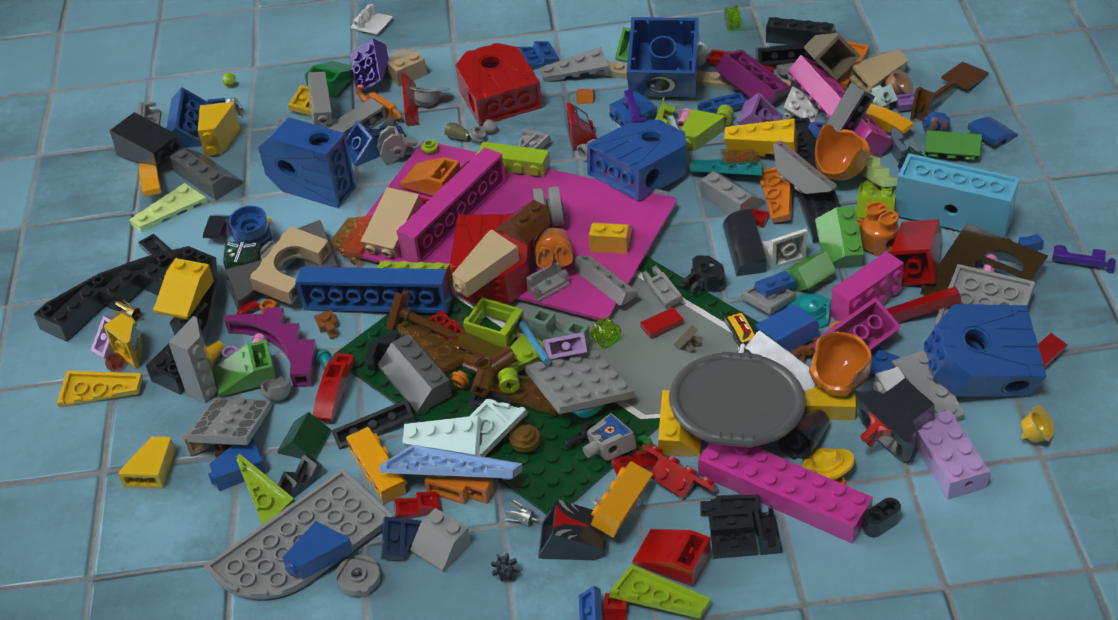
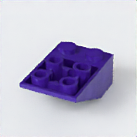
(369, 63)

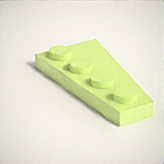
(167, 207)

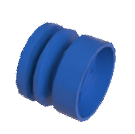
(250, 225)

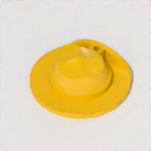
(830, 462)

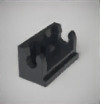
(767, 531)

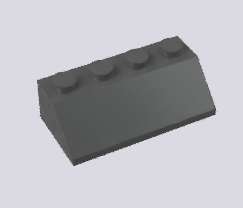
(204, 173)
(414, 374)

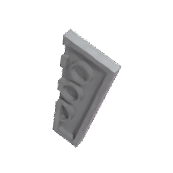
(574, 66)

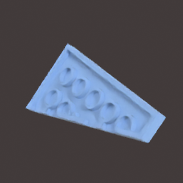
(446, 463)

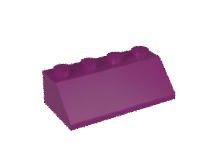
(751, 76)

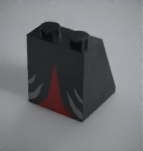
(569, 534)

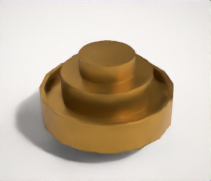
(524, 438)

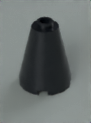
(805, 436)

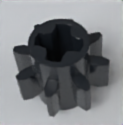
(508, 562)

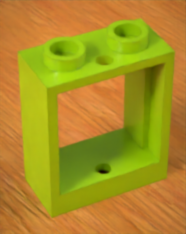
(497, 310)

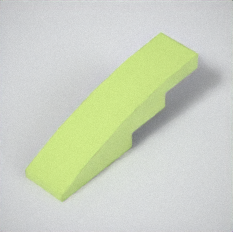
(877, 173)

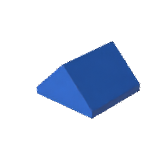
(361, 145)

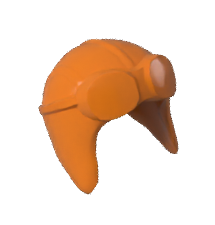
(840, 153)
(840, 363)

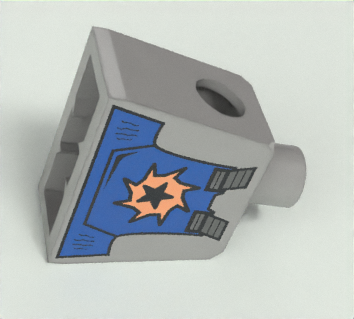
(609, 439)

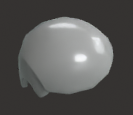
(276, 389)

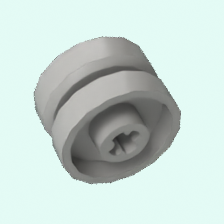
(554, 204)

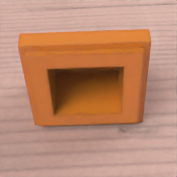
(584, 95)

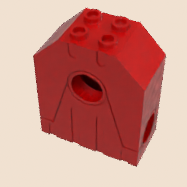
(497, 83)
(509, 284)

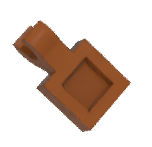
(327, 322)
(805, 349)

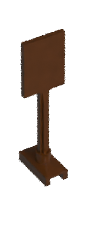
(962, 75)
(465, 340)

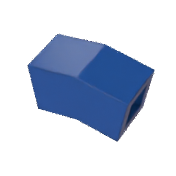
(1034, 242)

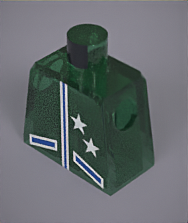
(241, 253)

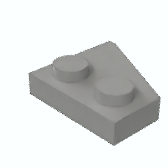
(533, 139)

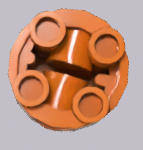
(879, 228)
(553, 246)

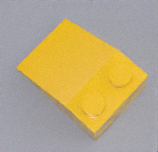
(183, 288)

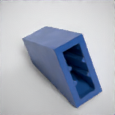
(225, 467)
(316, 550)

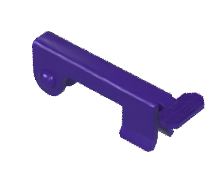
(629, 102)
(1097, 259)

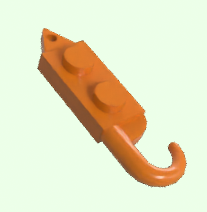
(390, 108)

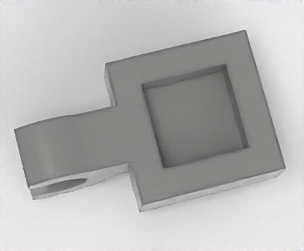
(784, 70)

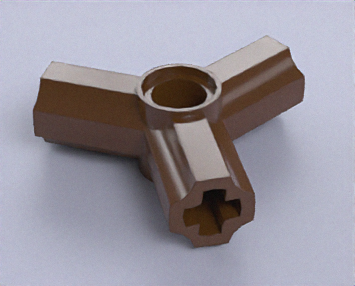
(487, 368)

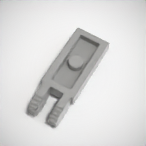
(662, 288)

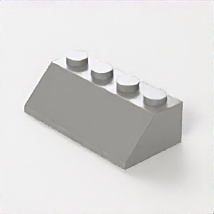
(194, 362)

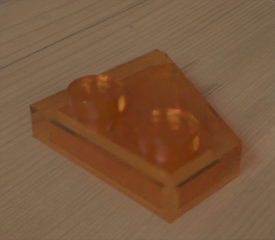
(737, 156)

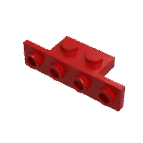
(674, 476)

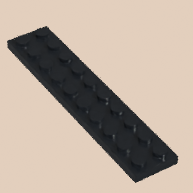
(812, 204)

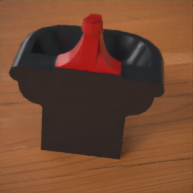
(894, 417)

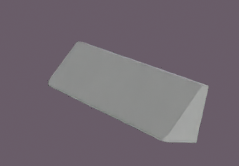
(604, 279)

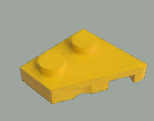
(300, 102)

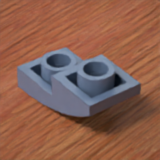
(897, 148)

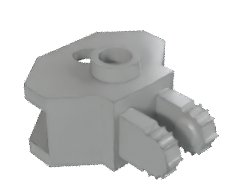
(394, 145)

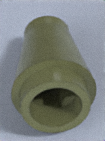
(457, 132)

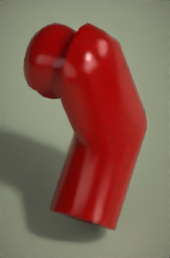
(247, 308)

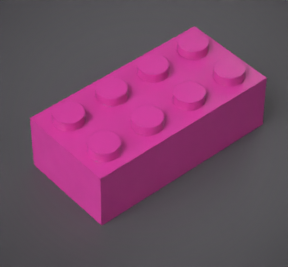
(877, 279)
(870, 323)

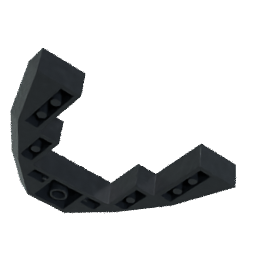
(79, 305)

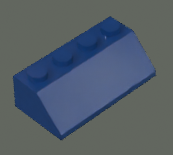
(184, 117)

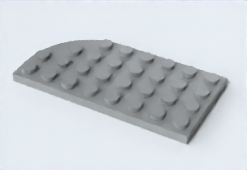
(255, 563)

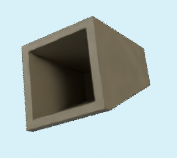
(832, 53)

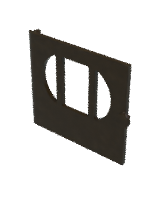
(970, 248)

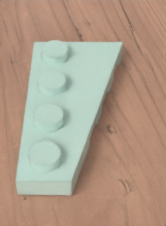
(452, 435)

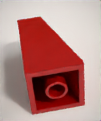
(919, 250)

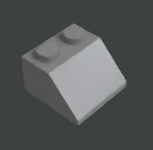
(440, 540)

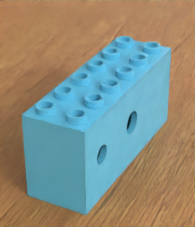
(955, 195)

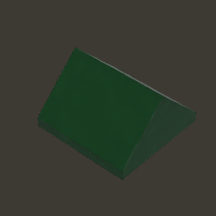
(305, 437)

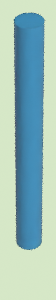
(535, 343)

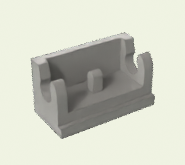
(145, 111)
(547, 282)

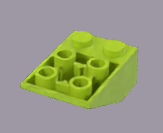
(872, 192)

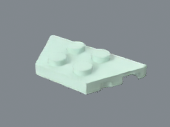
(496, 423)

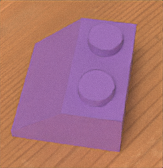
(757, 111)

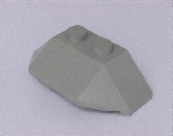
(799, 171)

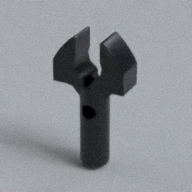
(585, 426)

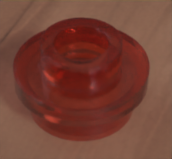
(114, 361)

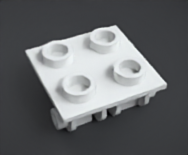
(371, 21)
(800, 105)

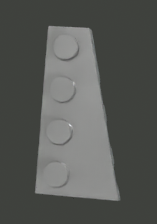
(916, 371)

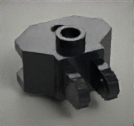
(705, 276)

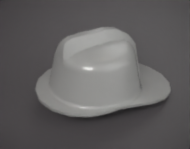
(427, 96)

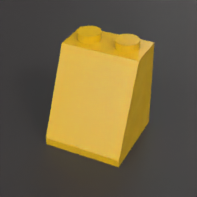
(217, 127)

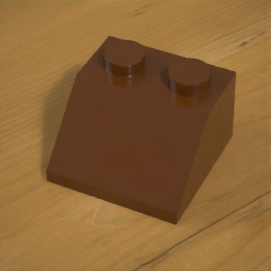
(526, 222)

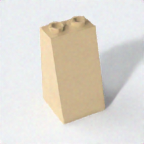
(391, 213)

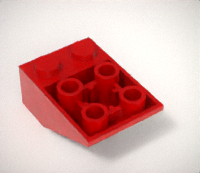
(674, 553)

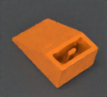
(430, 175)

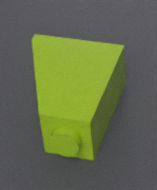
(701, 128)

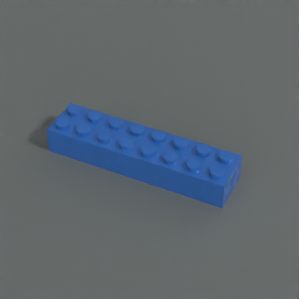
(373, 288)

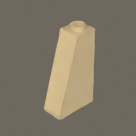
(875, 70)
(484, 263)

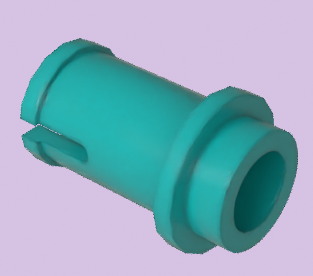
(323, 357)

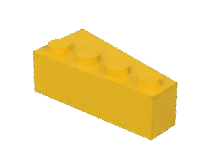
(762, 136)

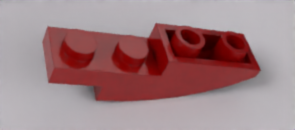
(331, 386)

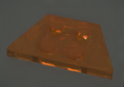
(349, 237)

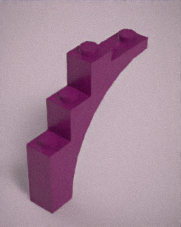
(285, 336)

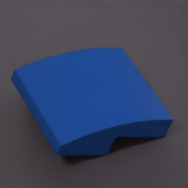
(539, 55)
(992, 130)

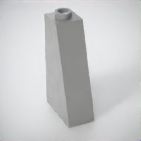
(319, 98)

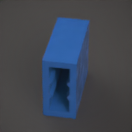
(790, 327)

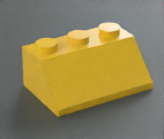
(673, 436)

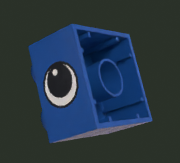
(663, 56)

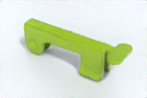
(665, 110)

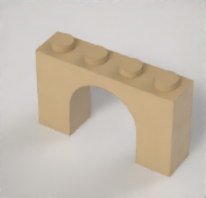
(293, 244)

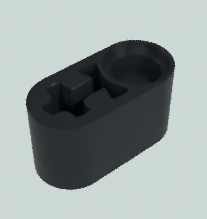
(881, 517)

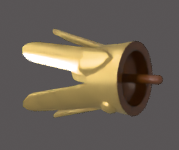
(129, 311)

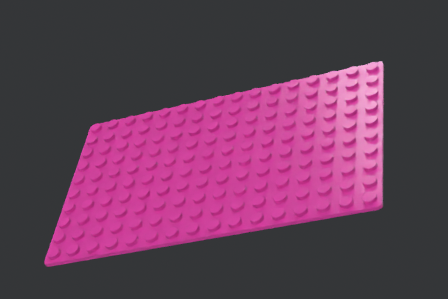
(584, 203)

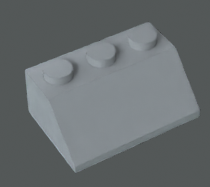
(728, 194)

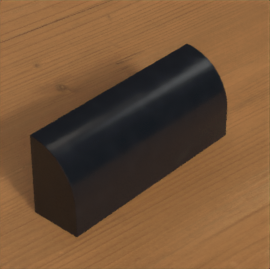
(781, 54)
(744, 243)

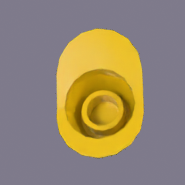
(1037, 425)

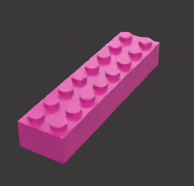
(828, 93)
(459, 196)
(787, 488)

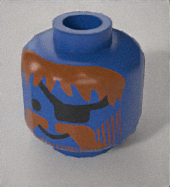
(936, 122)

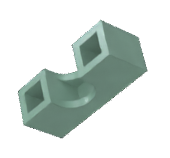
(545, 326)

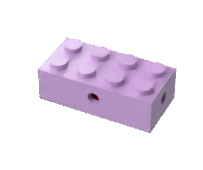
(951, 456)

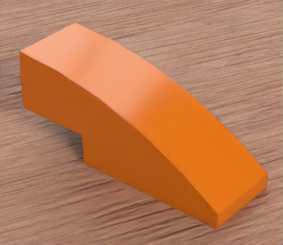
(461, 488)

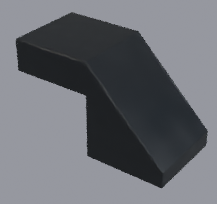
(216, 226)
(378, 348)
(302, 478)

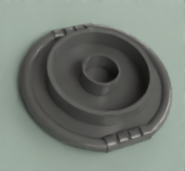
(737, 399)

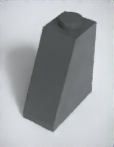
(240, 284)

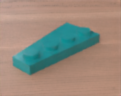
(719, 166)

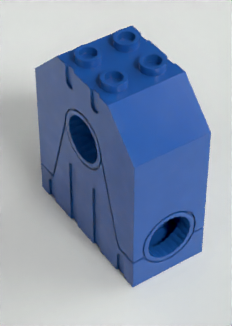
(638, 157)
(309, 162)
(985, 351)

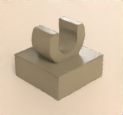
(687, 338)

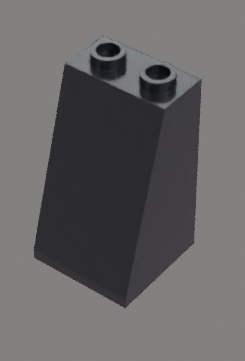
(143, 140)

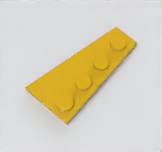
(93, 386)

